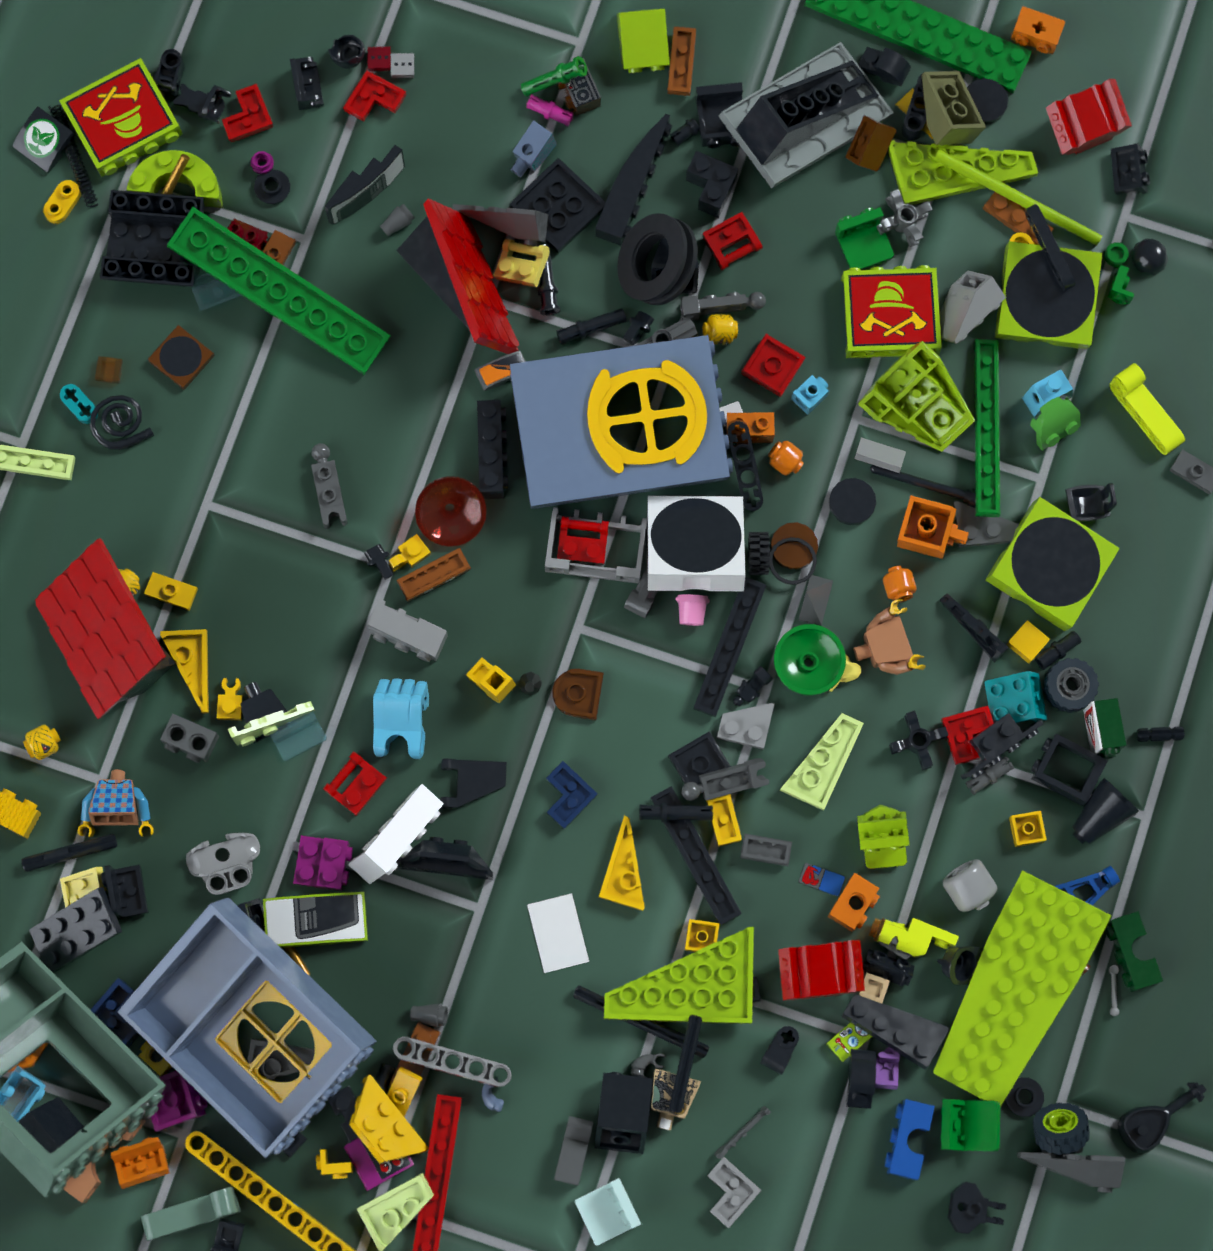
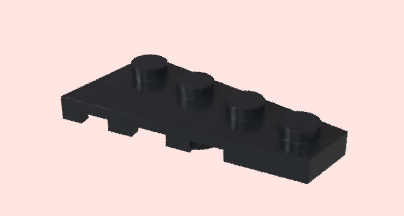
(901, 1031)

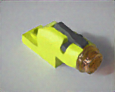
(911, 940)

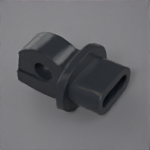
(639, 324)
(377, 556)

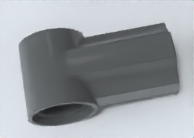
(640, 599)

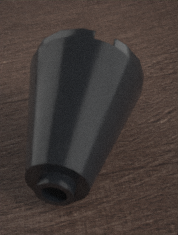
(1102, 813)

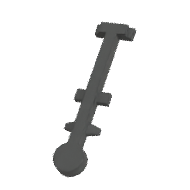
(722, 1151)

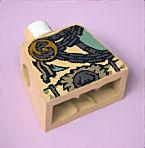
(661, 1096)

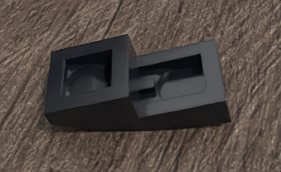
(228, 1236)

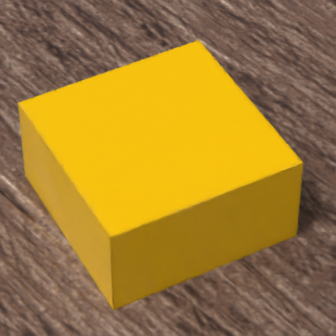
(1028, 641)
(1027, 828)
(700, 934)

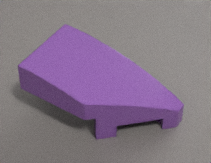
(887, 1069)

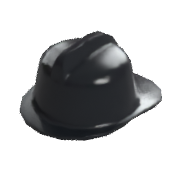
(960, 963)

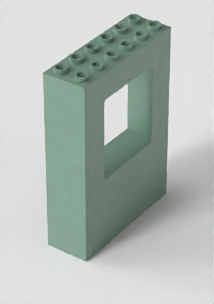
(44, 1010)

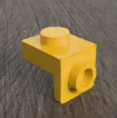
(338, 1170)

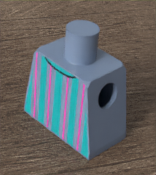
(535, 141)

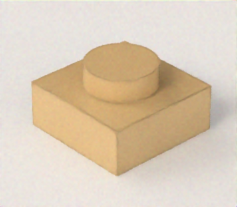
(874, 987)

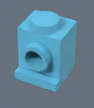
(809, 401)

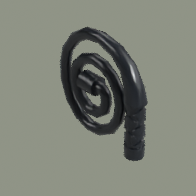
(116, 417)

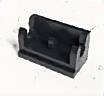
(306, 83)

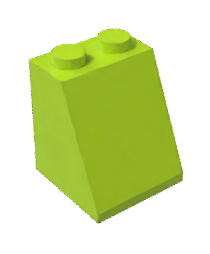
(643, 40)

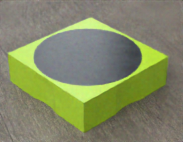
(1036, 303)
(1052, 564)

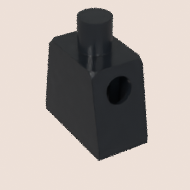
(260, 705)

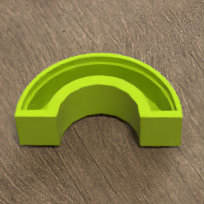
(155, 171)

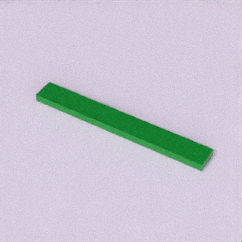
(987, 428)

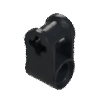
(169, 77)
(779, 1054)

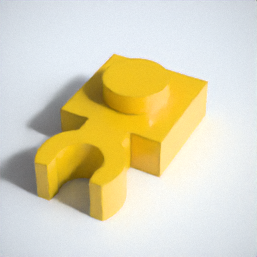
(229, 704)

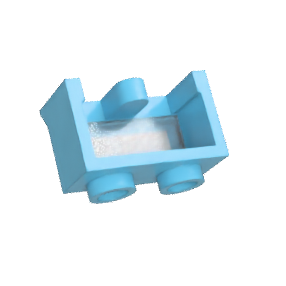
(21, 1092)

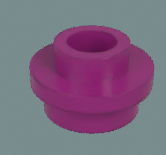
(262, 156)

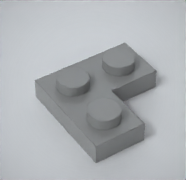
(738, 1189)

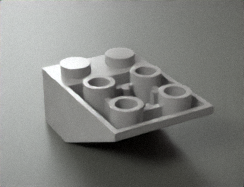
(968, 304)

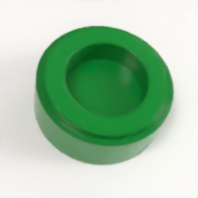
(1116, 254)

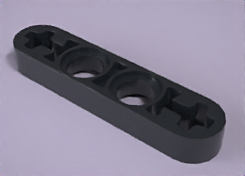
(1049, 247)
(743, 465)

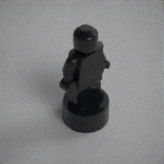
(748, 690)

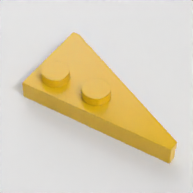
(190, 654)
(622, 876)

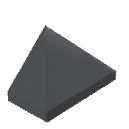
(815, 600)

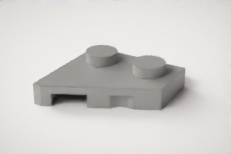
(747, 726)

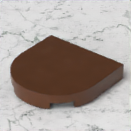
(578, 693)

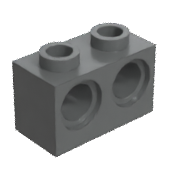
(192, 733)

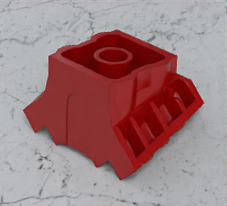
(1088, 117)
(821, 970)

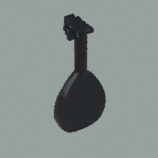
(1146, 1126)

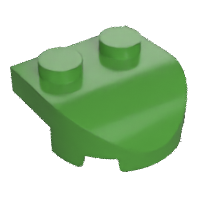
(1055, 422)

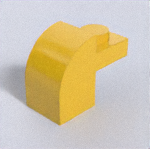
(491, 680)

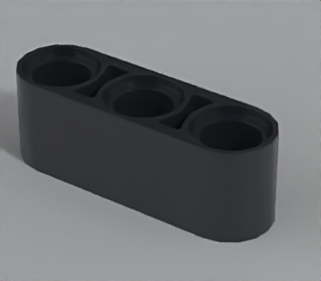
(915, 115)

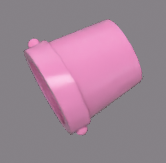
(692, 609)

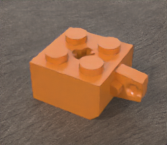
(941, 530)

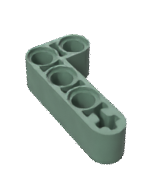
(190, 1214)

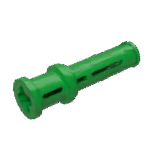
(562, 73)

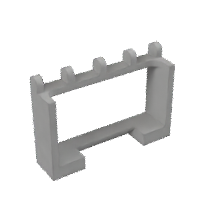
(620, 574)

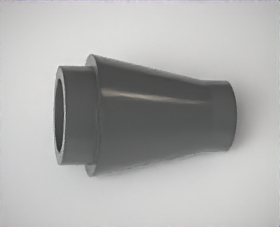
(397, 220)
(432, 1015)

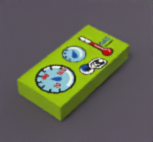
(848, 1038)

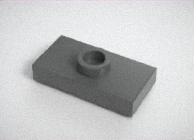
(1193, 471)
(766, 850)

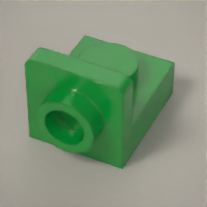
(1118, 287)

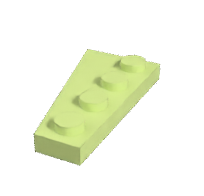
(821, 769)

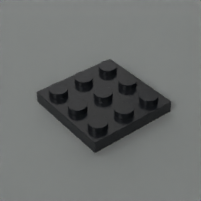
(565, 199)

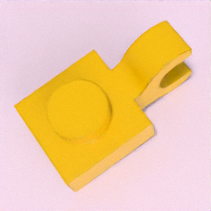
(411, 552)

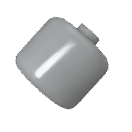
(970, 886)

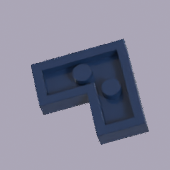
(575, 793)

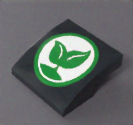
(42, 139)

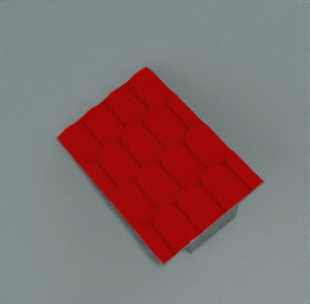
(451, 262)
(102, 631)

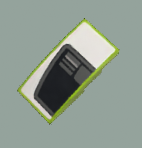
(316, 919)

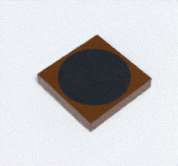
(181, 357)

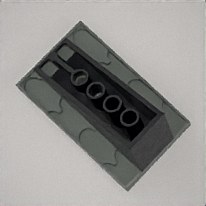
(804, 114)

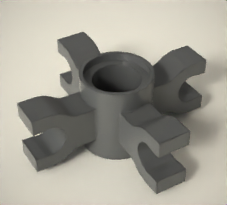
(896, 222)

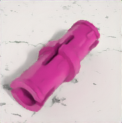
(549, 110)

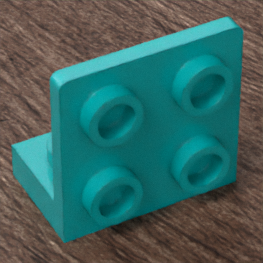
(1017, 695)

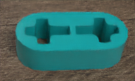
(75, 407)

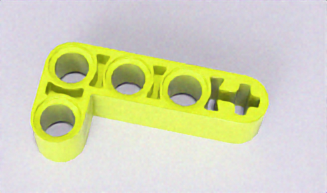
(1145, 409)

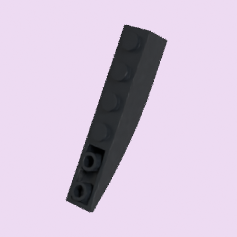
(630, 185)

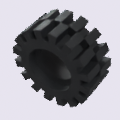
(758, 553)

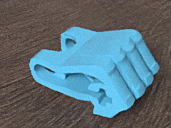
(399, 713)

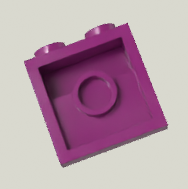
(322, 863)
(179, 1102)

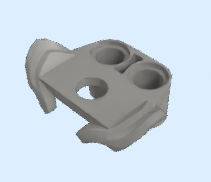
(242, 850)

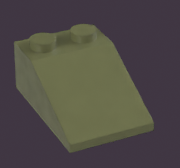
(950, 109)

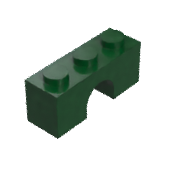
(1137, 972)

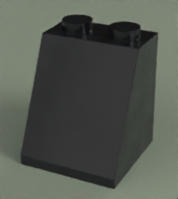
(623, 1113)
(51, 1124)

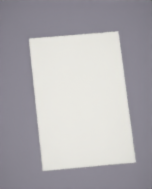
(558, 933)

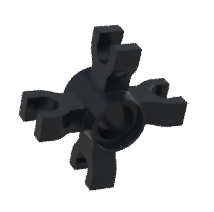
(922, 751)

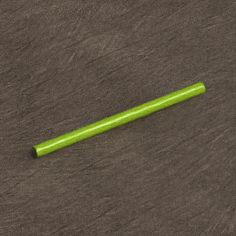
(1017, 197)

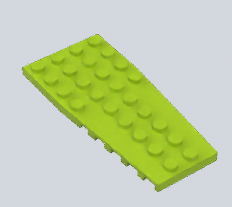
(1019, 986)

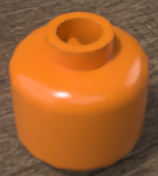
(786, 458)
(899, 583)

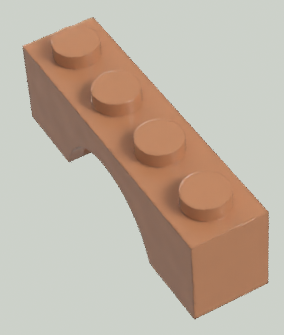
(86, 1184)

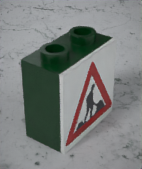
(1105, 727)

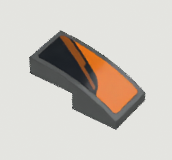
(497, 371)

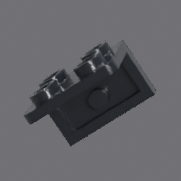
(125, 890)

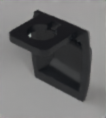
(1090, 501)

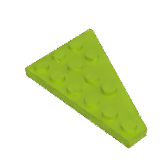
(705, 984)

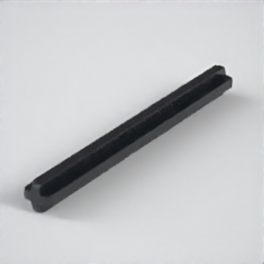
(652, 1027)

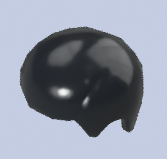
(347, 51)
(1149, 256)

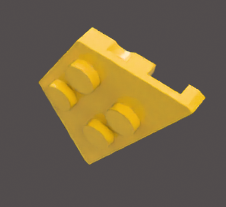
(383, 1126)

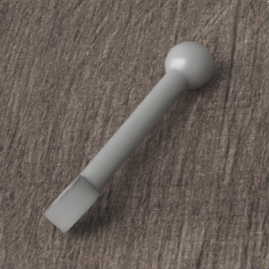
(1113, 970)

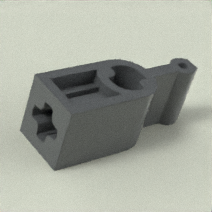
(573, 1150)

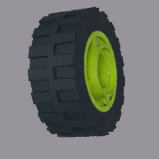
(1061, 1128)

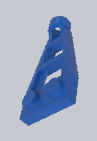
(1094, 882)

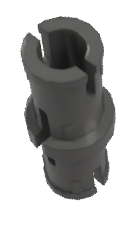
(990, 775)

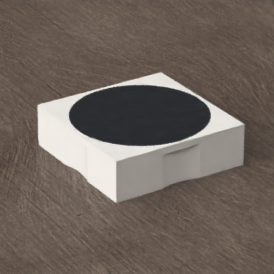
(695, 543)

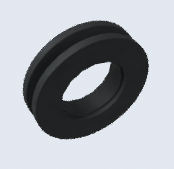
(679, 265)

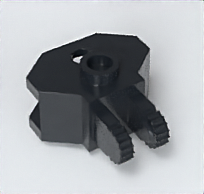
(974, 1208)

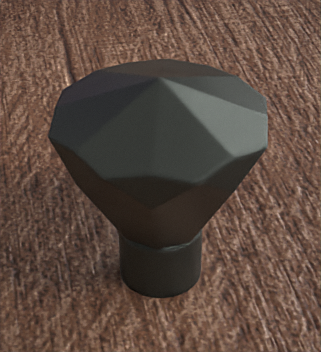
(530, 683)

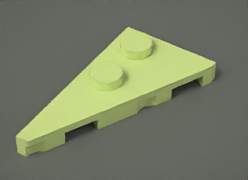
(268, 724)

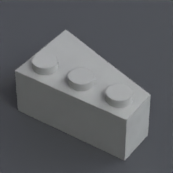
(406, 632)

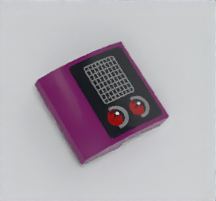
(369, 1169)

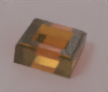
(108, 369)

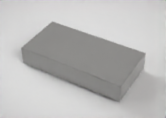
(880, 455)

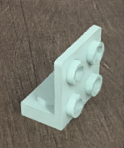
(607, 1212)

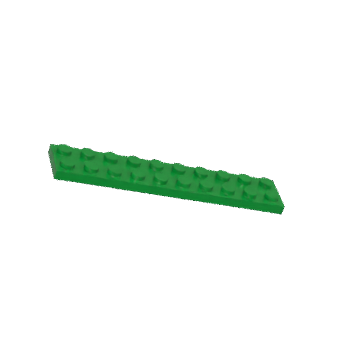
(933, 36)
(278, 290)

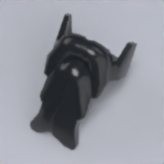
(207, 106)

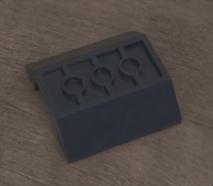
(140, 236)

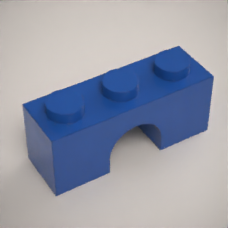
(902, 1160)

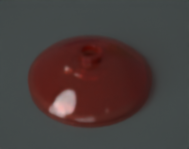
(451, 526)

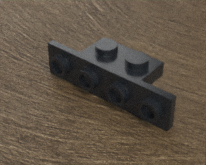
(995, 740)

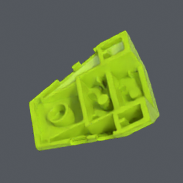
(919, 399)

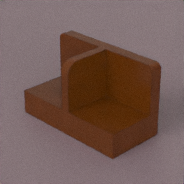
(870, 143)

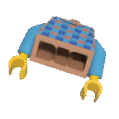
(115, 803)

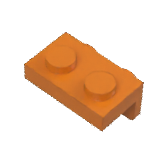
(140, 1162)

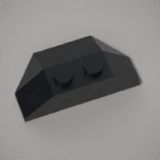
(446, 859)

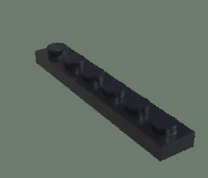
(729, 647)
(699, 862)

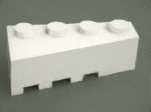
(397, 834)

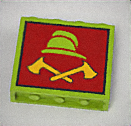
(121, 117)
(890, 310)

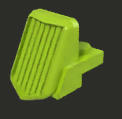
(883, 837)

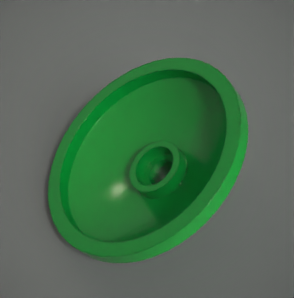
(817, 645)

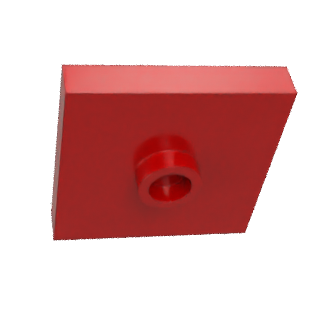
(773, 365)

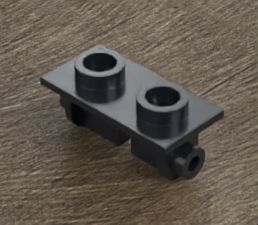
(899, 969)

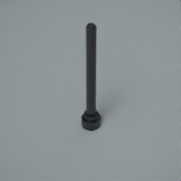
(968, 496)

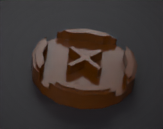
(794, 554)

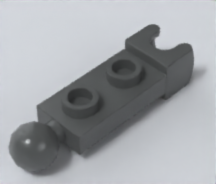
(710, 304)
(327, 486)
(726, 781)

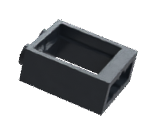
(1091, 780)

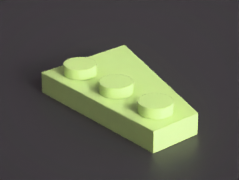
(394, 1210)

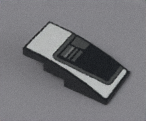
(363, 188)

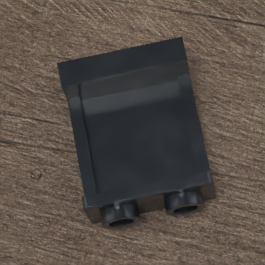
(710, 103)

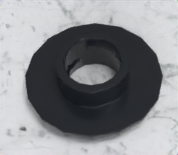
(277, 195)
(1036, 1103)

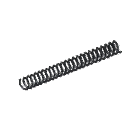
(84, 174)

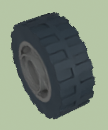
(1081, 675)

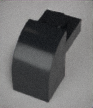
(861, 1078)

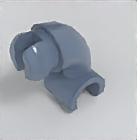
(490, 1100)

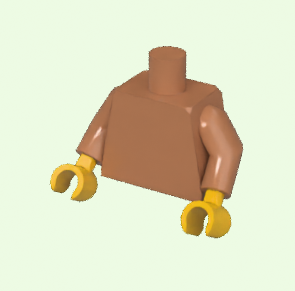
(888, 644)

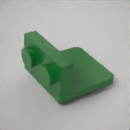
(861, 239)
(970, 1125)

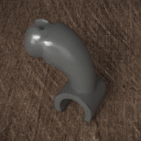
(643, 1061)

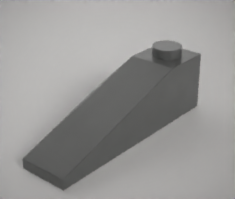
(519, 223)
(1091, 1170)

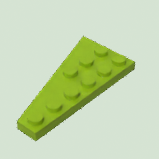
(925, 179)

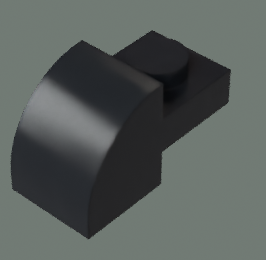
(886, 64)

